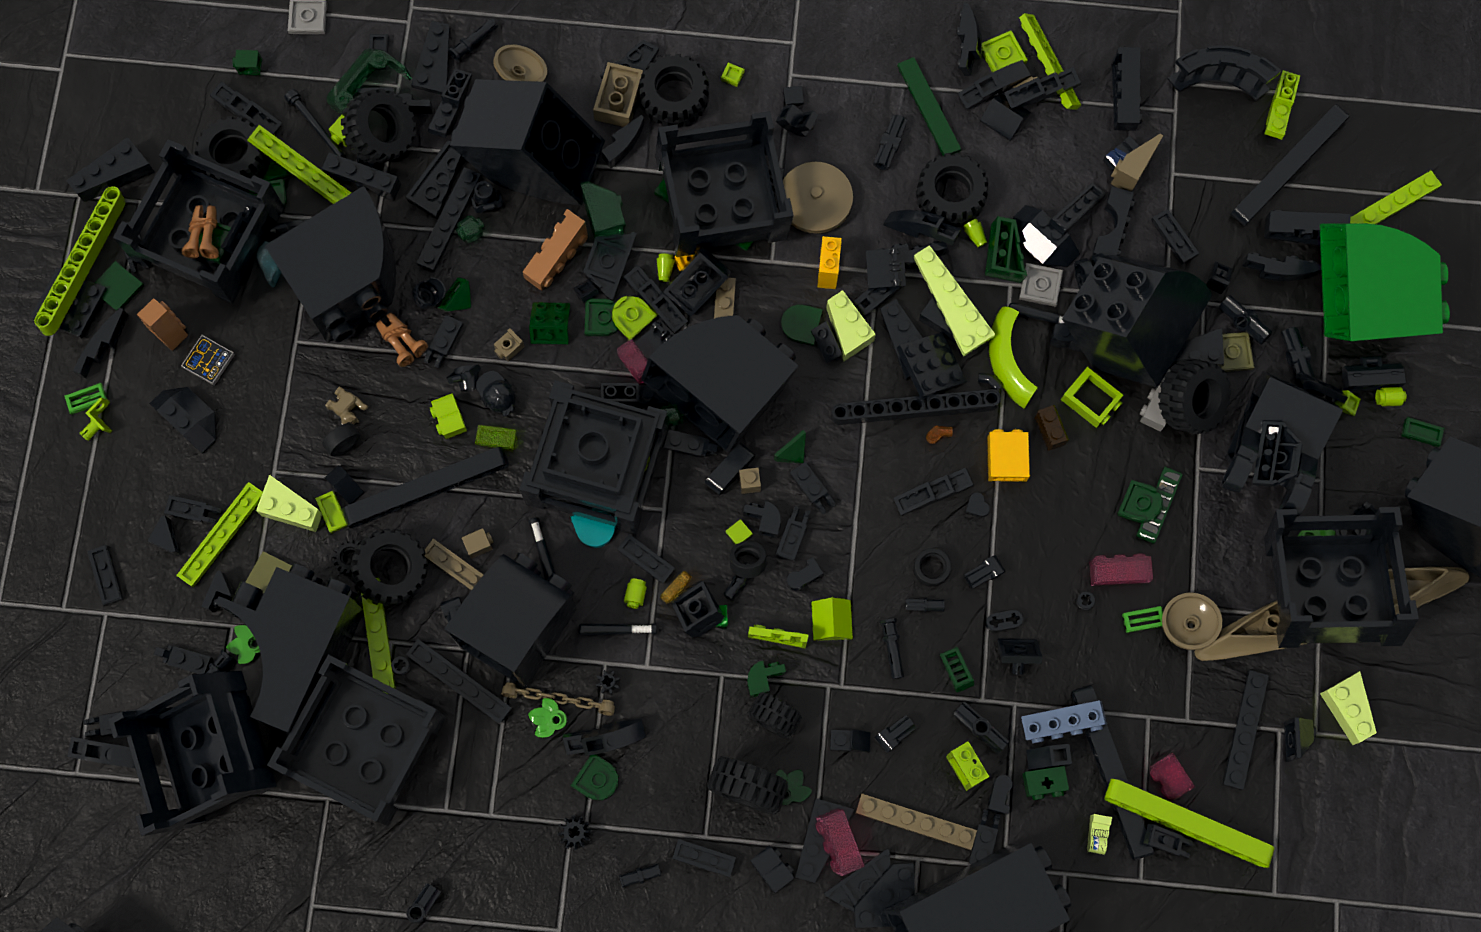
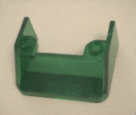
(358, 73)
(603, 210)

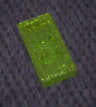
(495, 437)

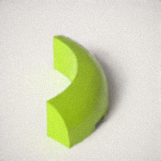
(1003, 361)

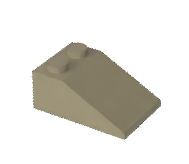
(617, 95)
(1131, 168)

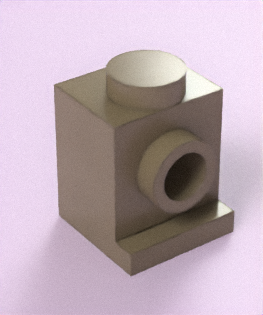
(509, 352)

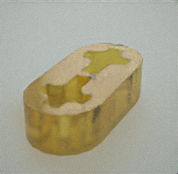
(675, 587)

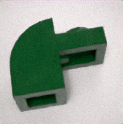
(758, 676)

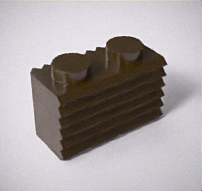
(1051, 427)

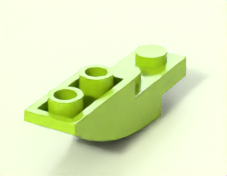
(1282, 104)

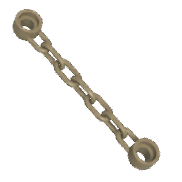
(606, 707)

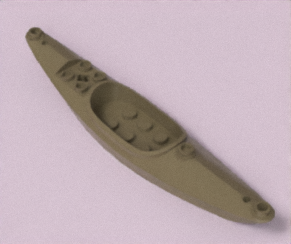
(1257, 630)

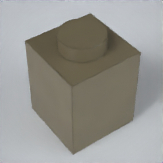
(749, 480)
(477, 543)

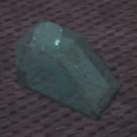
(268, 265)

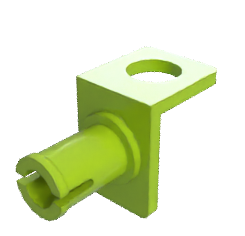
(96, 423)

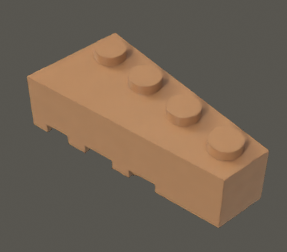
(556, 251)
(163, 323)

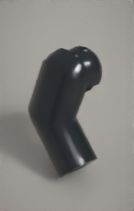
(994, 382)

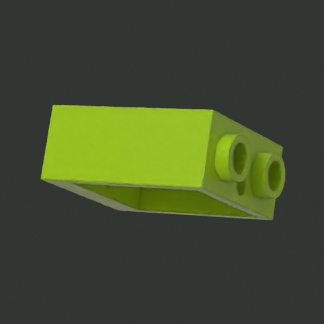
(1069, 399)
(967, 772)

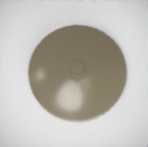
(818, 196)

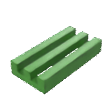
(82, 407)
(1127, 622)

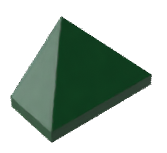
(457, 296)
(793, 451)

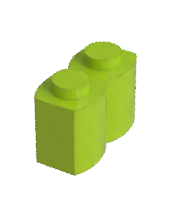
(448, 416)

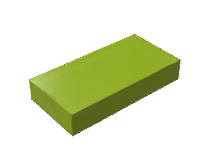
(331, 511)

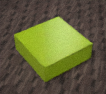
(732, 74)
(739, 532)

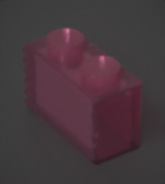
(633, 359)
(1171, 777)

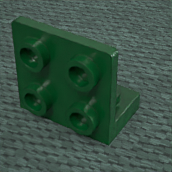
(549, 323)

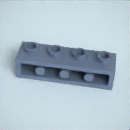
(1064, 720)

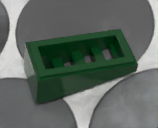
(958, 686)

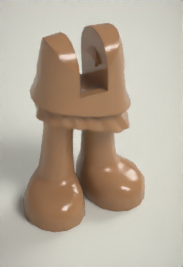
(202, 225)
(399, 330)

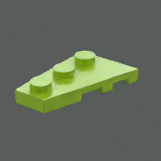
(778, 636)

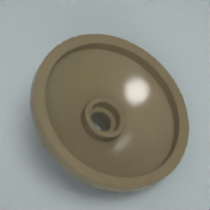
(519, 64)
(1192, 609)

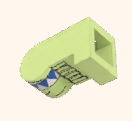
(1098, 833)

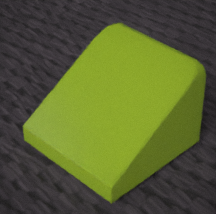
(1351, 404)

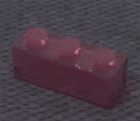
(1121, 570)
(839, 842)

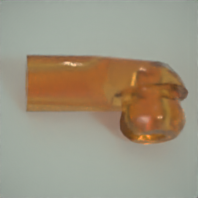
(938, 431)

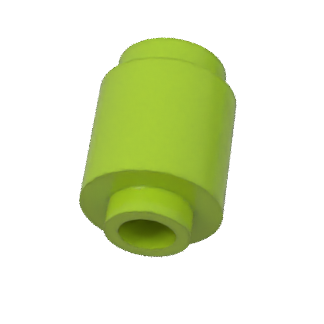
(1390, 396)
(635, 593)

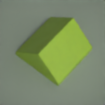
(831, 619)

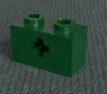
(1034, 779)

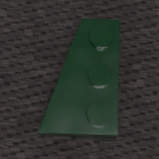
(1004, 251)

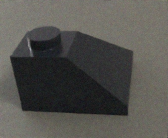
(1298, 735)

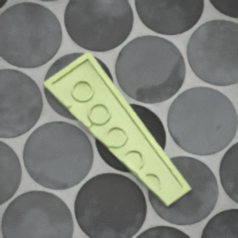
(960, 314)

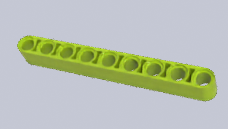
(78, 268)
(1189, 823)

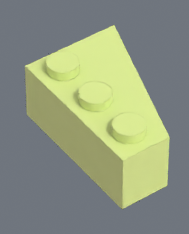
(849, 325)
(287, 507)
(1351, 708)

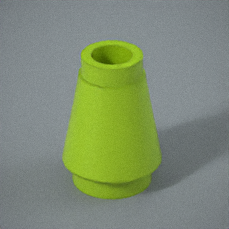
(975, 232)
(665, 266)

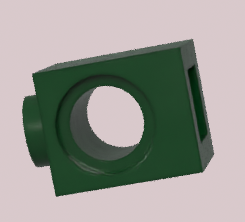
(247, 62)

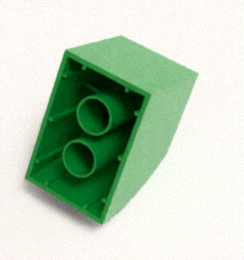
(1380, 283)

